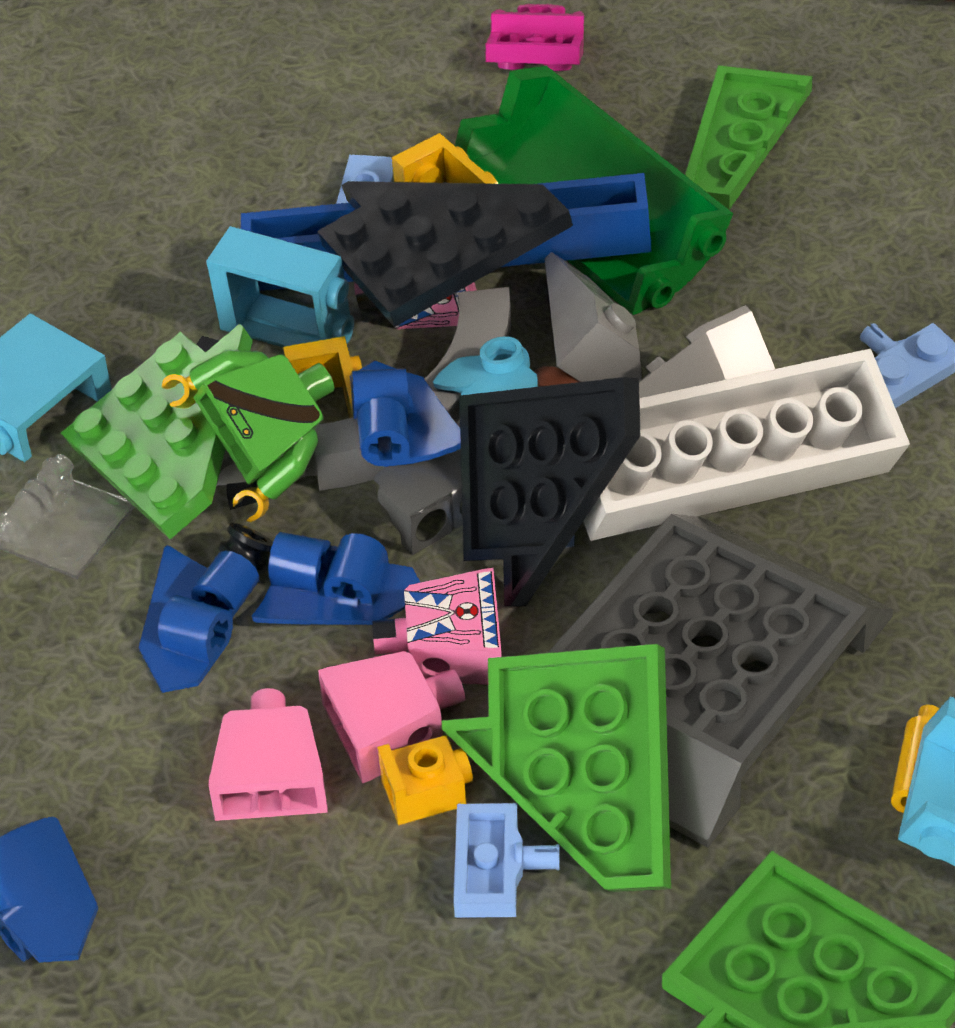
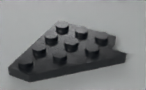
(429, 240)
(537, 469)

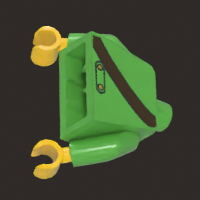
(260, 415)

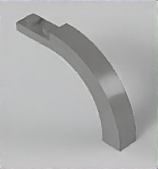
(338, 454)

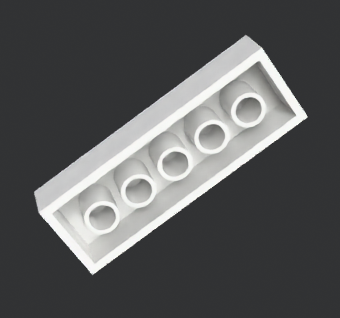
(753, 442)

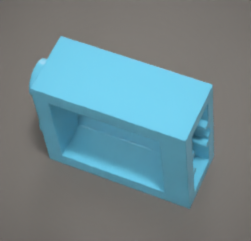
(249, 257)

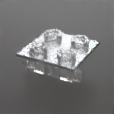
(61, 519)

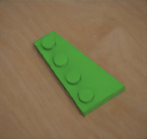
(741, 126)

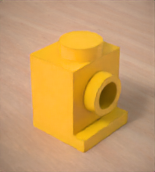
(424, 778)

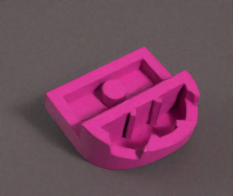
(536, 36)

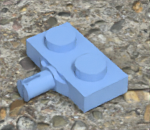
(911, 363)
(493, 860)

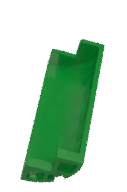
(557, 135)

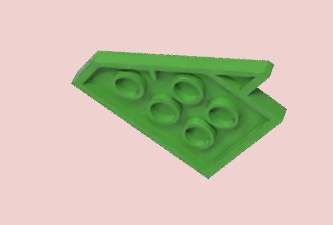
(153, 452)
(583, 755)
(809, 958)

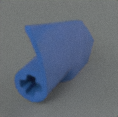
(400, 417)
(332, 583)
(193, 615)
(43, 894)

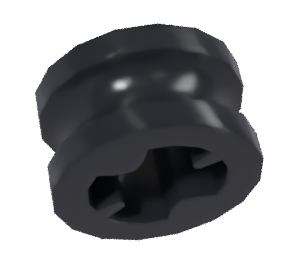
(247, 543)

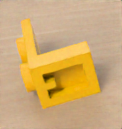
(437, 162)
(333, 356)

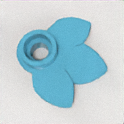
(499, 367)

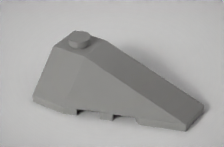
(589, 329)
(716, 352)

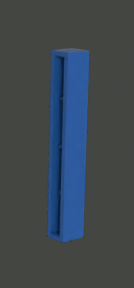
(605, 212)

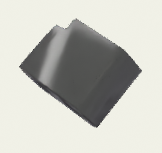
(417, 489)

